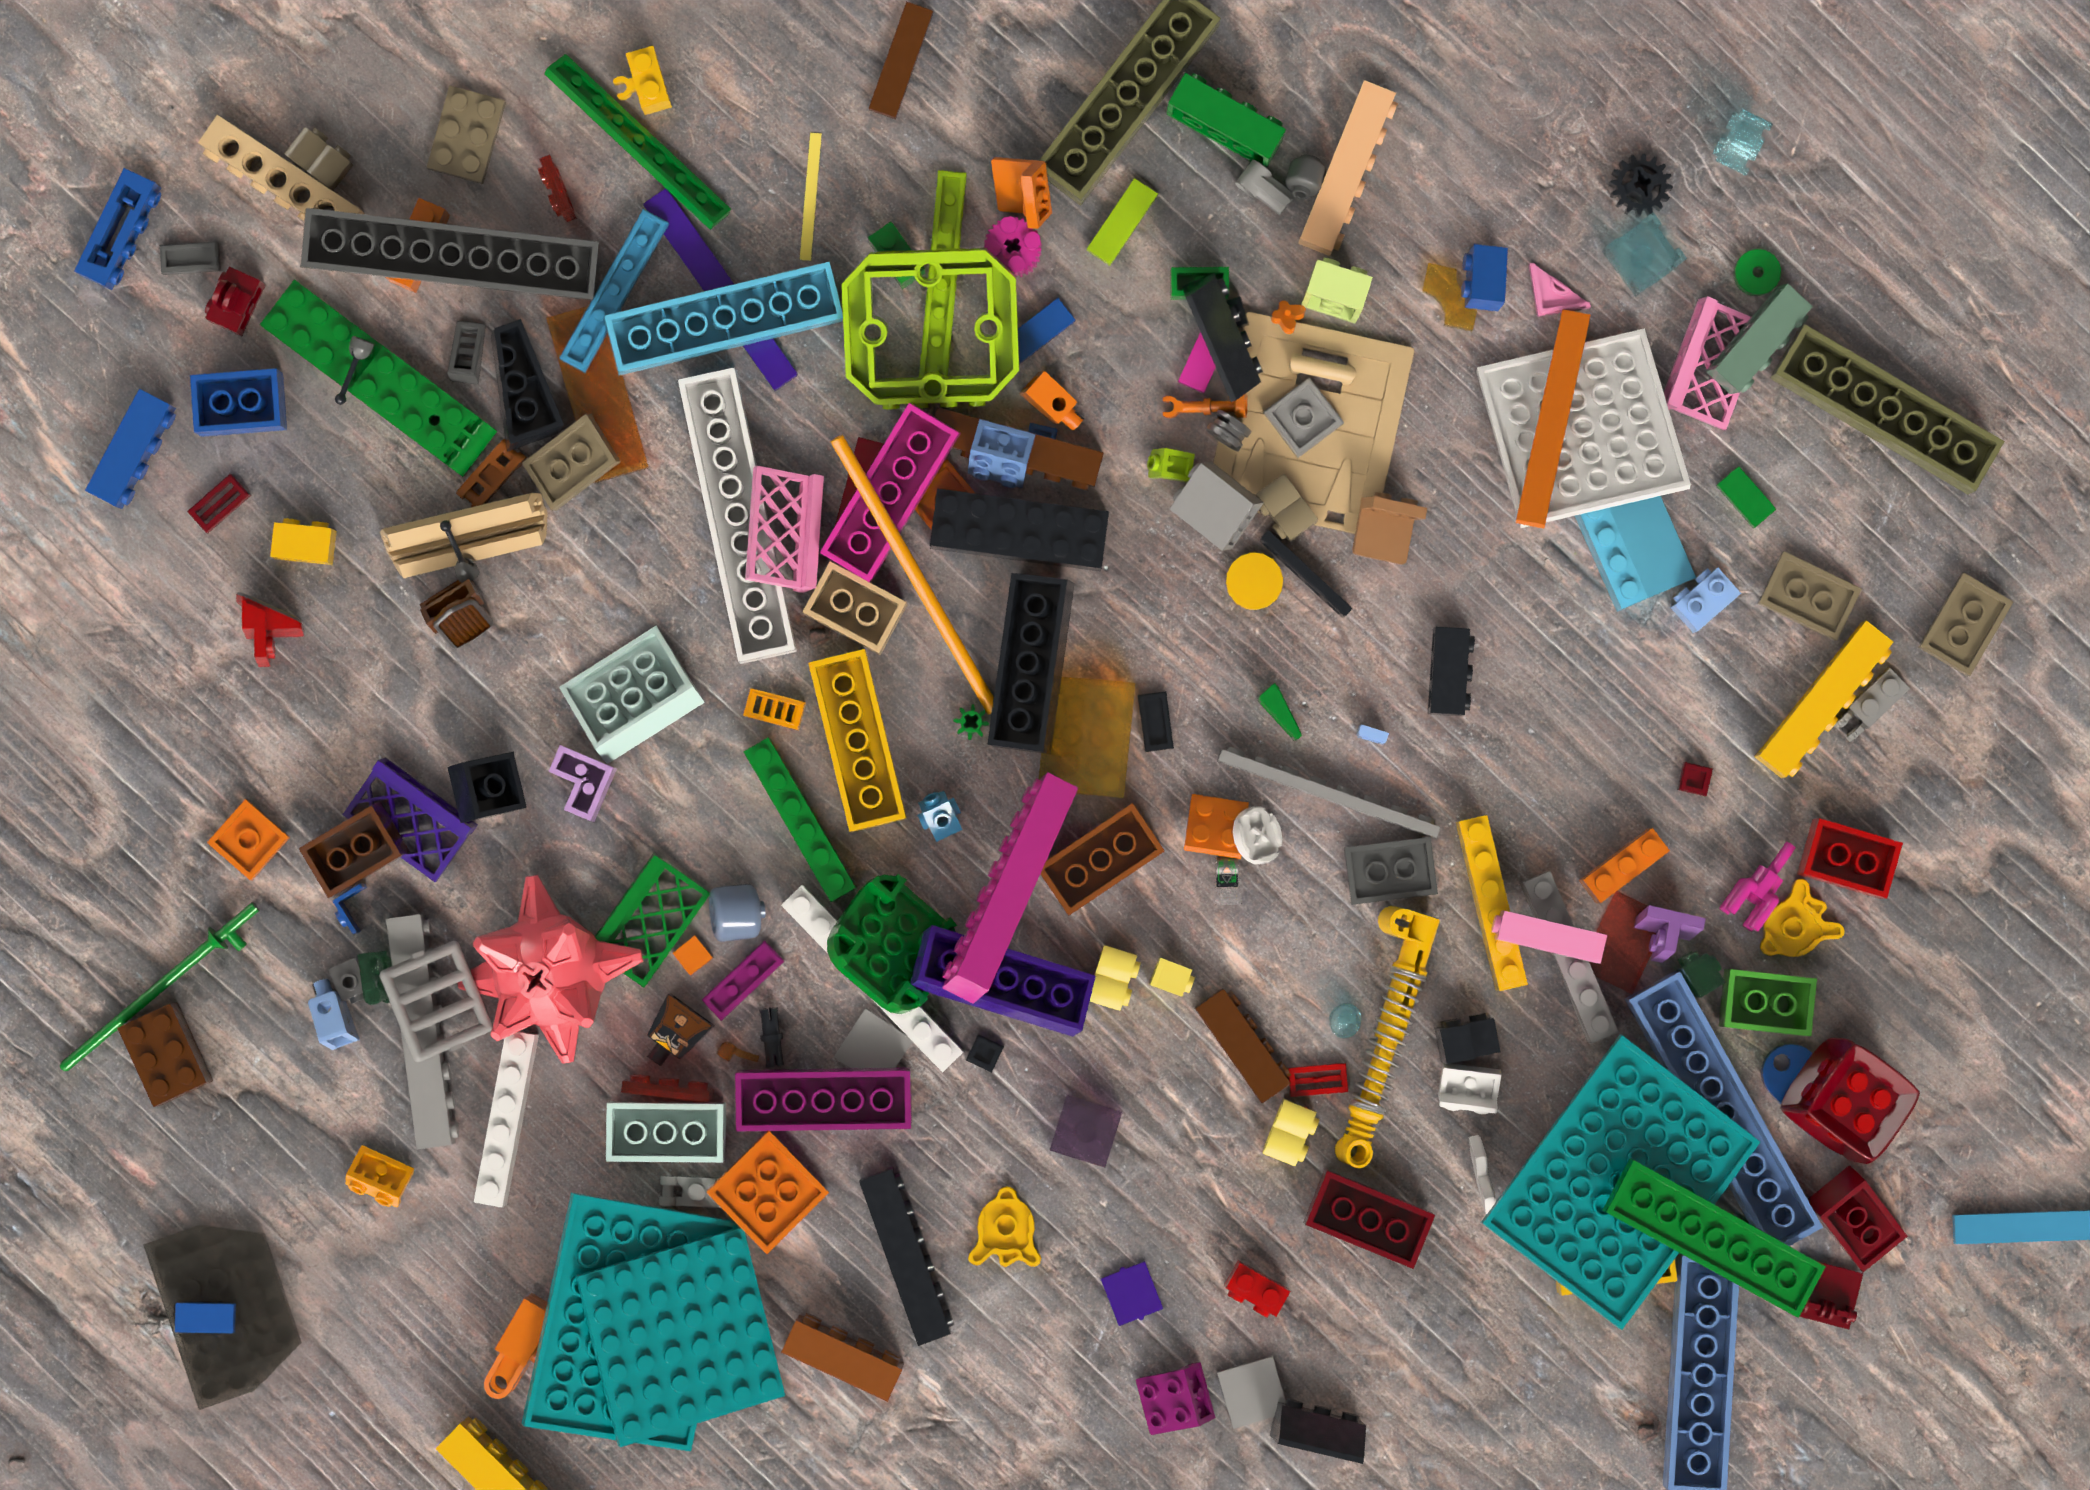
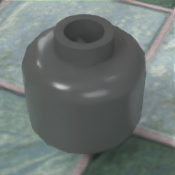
(1305, 176)

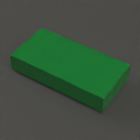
(1746, 497)

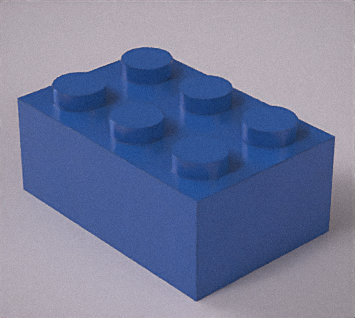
(238, 402)

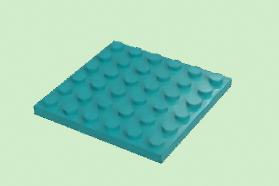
(680, 1336)

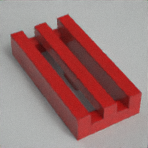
(1318, 1091)

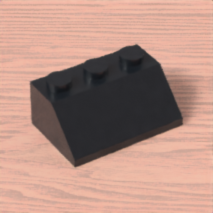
(1319, 1431)

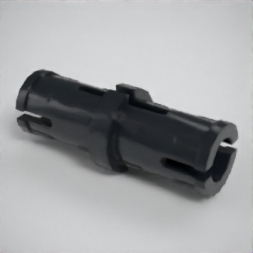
(771, 1037)

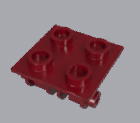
(1834, 1297)

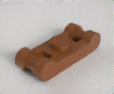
(491, 475)

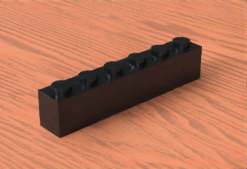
(905, 1256)

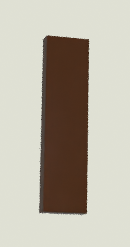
(901, 60)

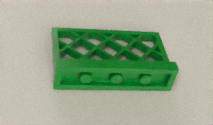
(632, 899)

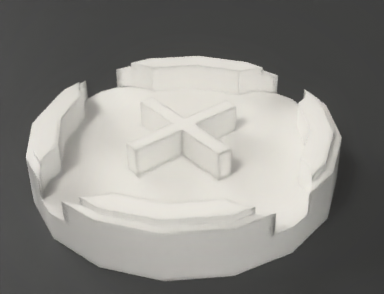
(1257, 835)

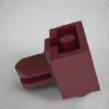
(234, 300)

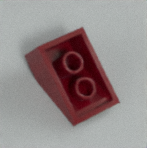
(1856, 1218)

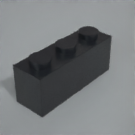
(1450, 671)

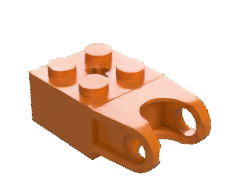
(517, 1346)

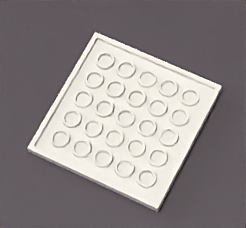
(1616, 434)

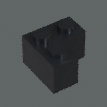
(1467, 1039)

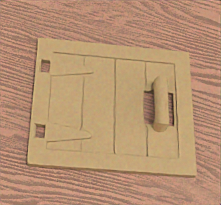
(1353, 457)

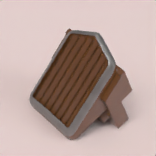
(457, 613)

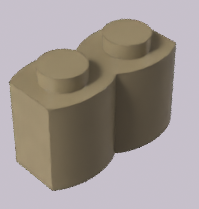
(318, 158)
(1286, 509)

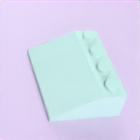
(631, 695)

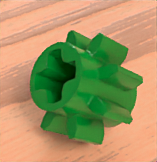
(972, 714)

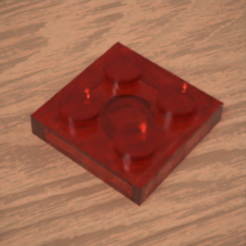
(552, 180)

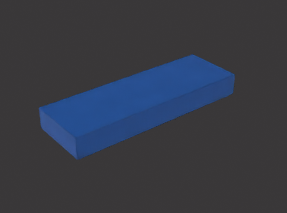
(1043, 328)

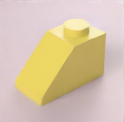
(1172, 977)

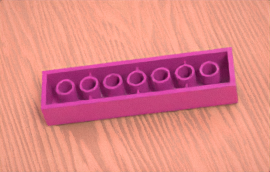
(1009, 887)

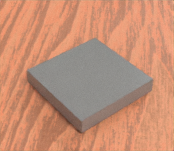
(1303, 417)
(873, 1044)
(1251, 1391)

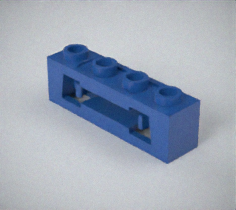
(137, 193)

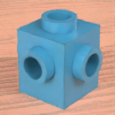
(939, 815)

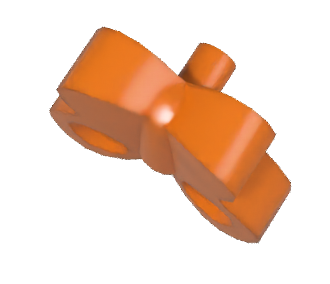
(1286, 316)

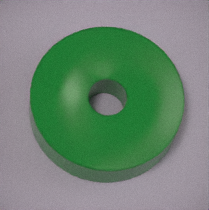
(1744, 275)

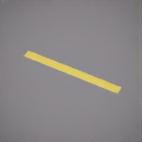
(810, 196)

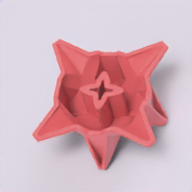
(547, 971)

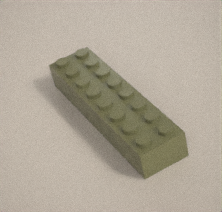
(1127, 96)
(1887, 409)

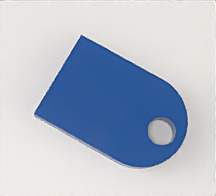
(1777, 1081)

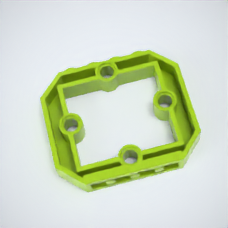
(860, 349)

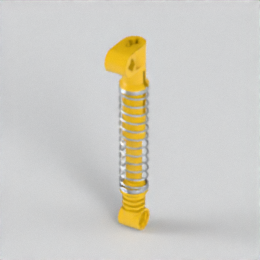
(1391, 1029)

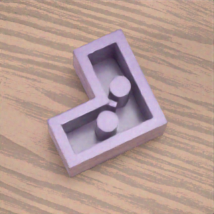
(590, 779)

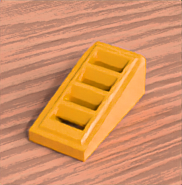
(797, 714)

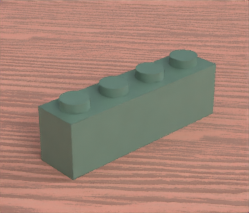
(1759, 339)

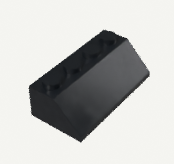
(1222, 335)

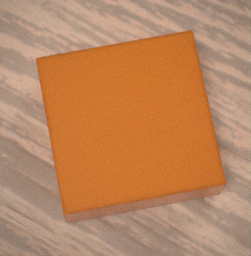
(692, 955)

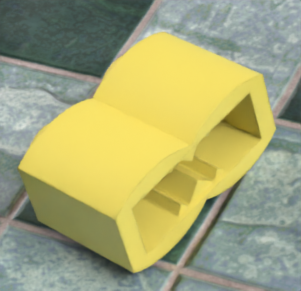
(1113, 976)
(1290, 1132)

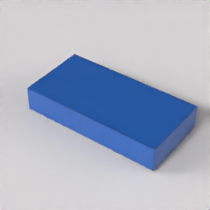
(205, 1317)

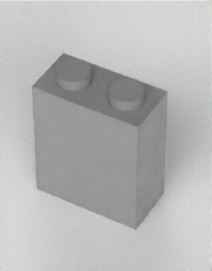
(1215, 505)

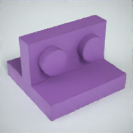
(1668, 928)

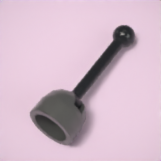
(359, 350)
(465, 567)

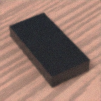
(1155, 721)

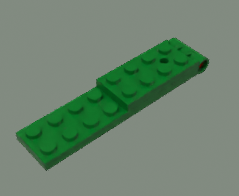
(380, 379)

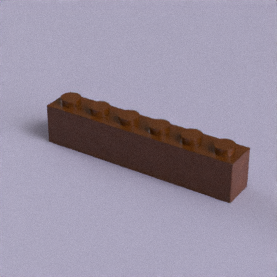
(1047, 455)

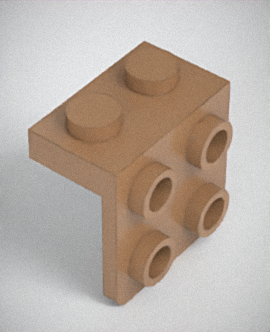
(1386, 527)

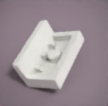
(1469, 1088)

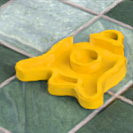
(1797, 924)
(1005, 1230)

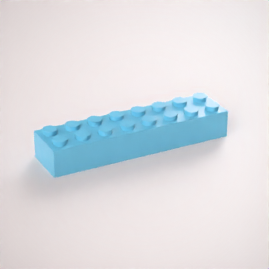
(723, 318)

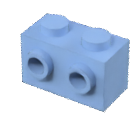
(1705, 599)

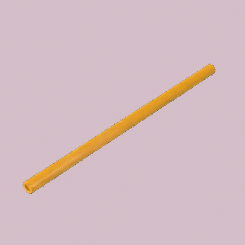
(913, 572)

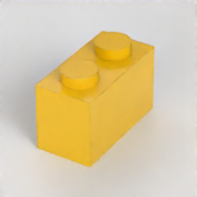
(303, 542)

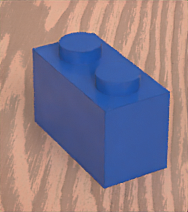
(1485, 277)

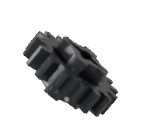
(1643, 197)

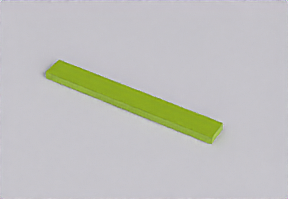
(941, 297)

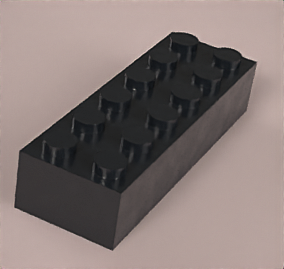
(1019, 530)
(1031, 663)

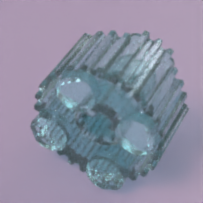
(1742, 141)

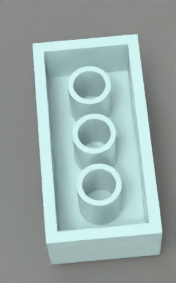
(666, 1132)

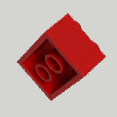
(1849, 858)

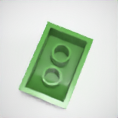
(1767, 1002)

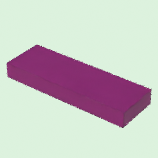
(743, 980)

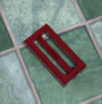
(244, 495)

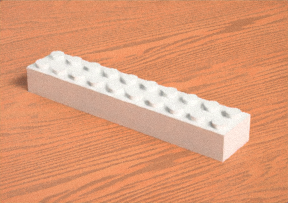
(725, 474)

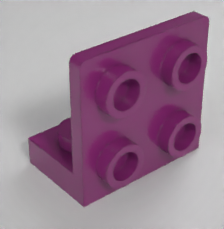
(1175, 1399)

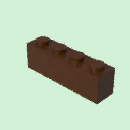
(1241, 1044)

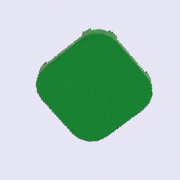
(880, 941)

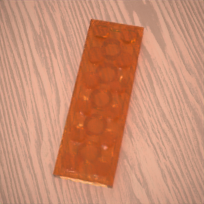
(601, 395)

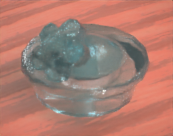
(1345, 1020)

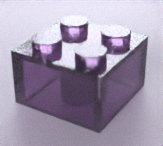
(1085, 1130)

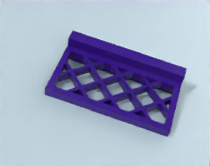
(427, 801)

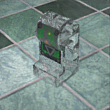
(1227, 881)

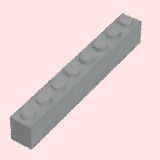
(426, 1079)

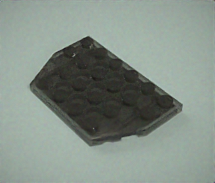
(225, 1267)

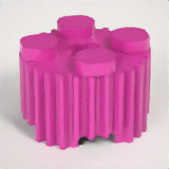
(1011, 231)

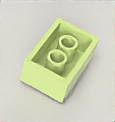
(1337, 290)

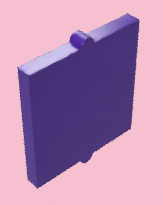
(1131, 1293)

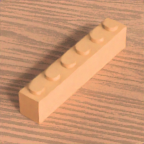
(1347, 168)

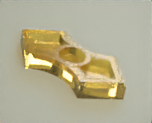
(1442, 285)

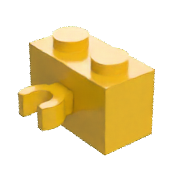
(645, 80)

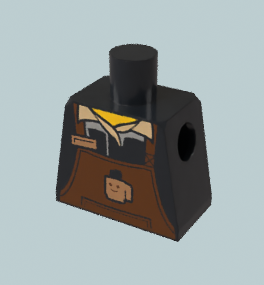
(676, 1030)

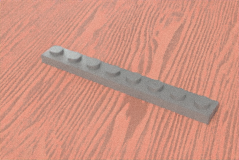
(1341, 796)

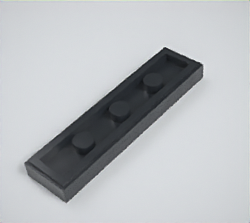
(1305, 574)

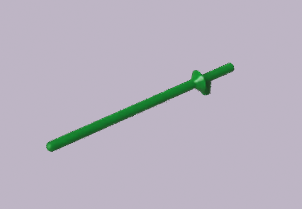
(214, 940)

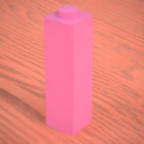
(1549, 936)

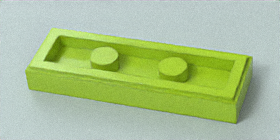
(1122, 222)

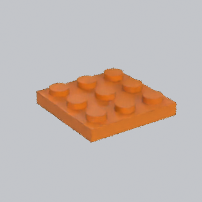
(767, 1192)

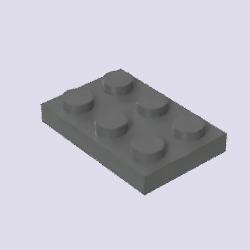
(1390, 870)

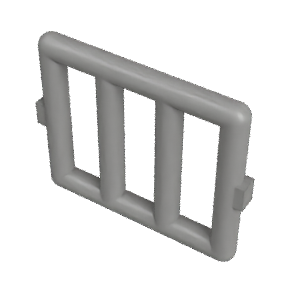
(472, 1001)

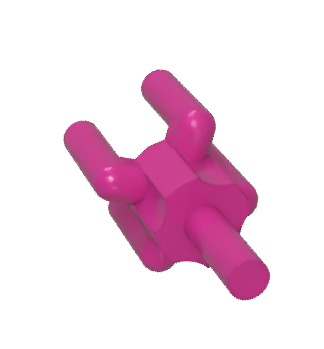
(1758, 890)

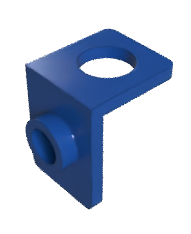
(343, 914)

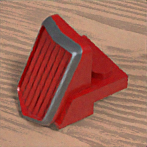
(263, 624)

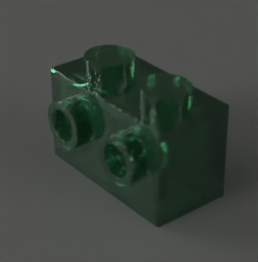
(1700, 972)

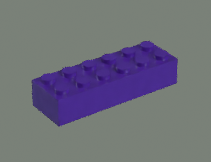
(1022, 987)

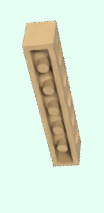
(223, 133)

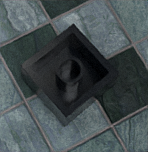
(486, 787)

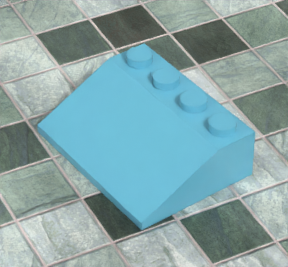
(1635, 550)

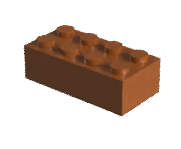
(1100, 859)
(843, 1357)

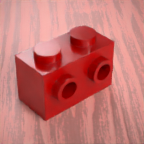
(1257, 1288)

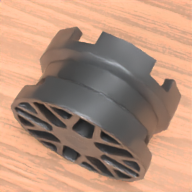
(1228, 430)

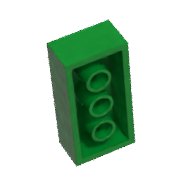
(1225, 120)

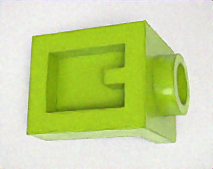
(1170, 464)

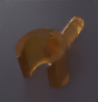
(727, 1051)

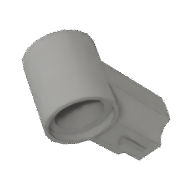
(1259, 183)

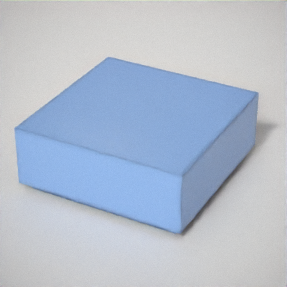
(1372, 734)

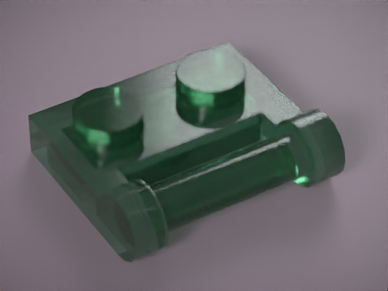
(370, 967)

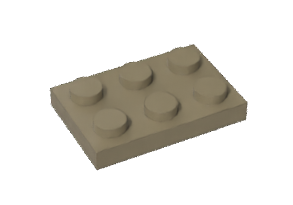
(466, 134)
(571, 462)
(1809, 596)
(1965, 624)

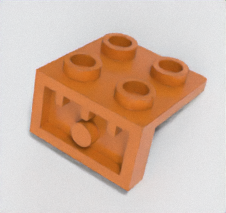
(1022, 188)

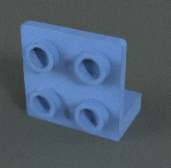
(1000, 454)

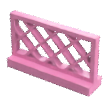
(1688, 358)
(805, 537)

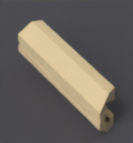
(478, 530)

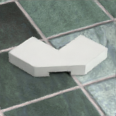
(1480, 1167)

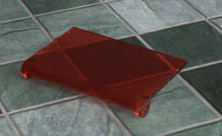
(1625, 946)

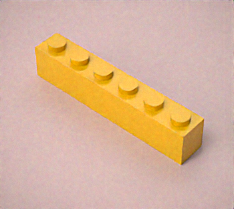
(1824, 699)
(1490, 900)

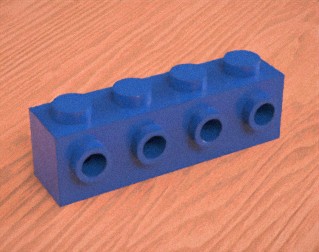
(131, 449)

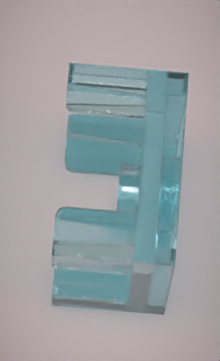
(1643, 255)

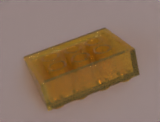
(1092, 736)

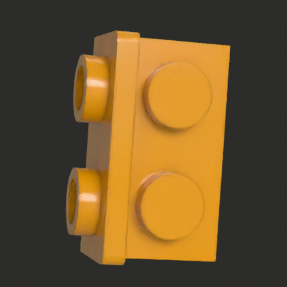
(378, 1176)

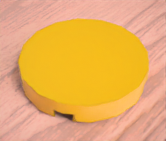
(1254, 581)

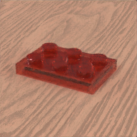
(668, 1088)

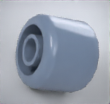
(735, 912)

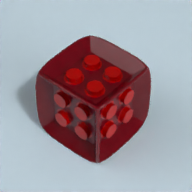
(1850, 1100)

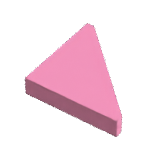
(1553, 295)

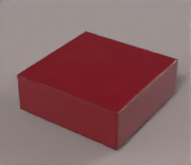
(1695, 779)

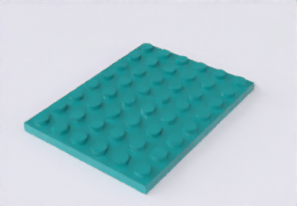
(1558, 1195)
(565, 1377)

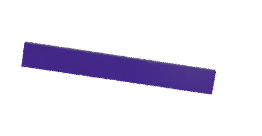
(711, 276)

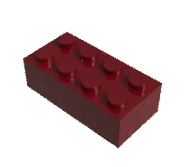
(1369, 1218)

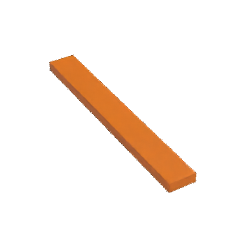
(1553, 419)

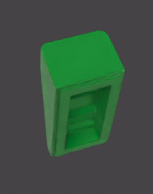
(1276, 706)

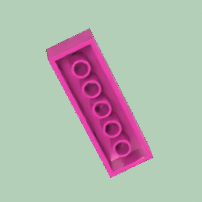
(900, 480)

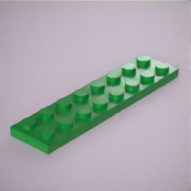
(1713, 1238)

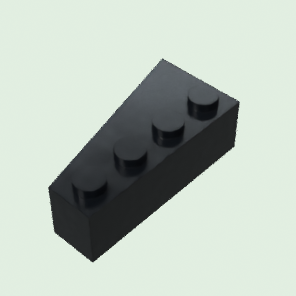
(523, 392)

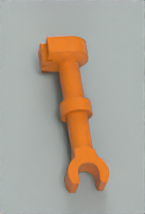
(1207, 406)

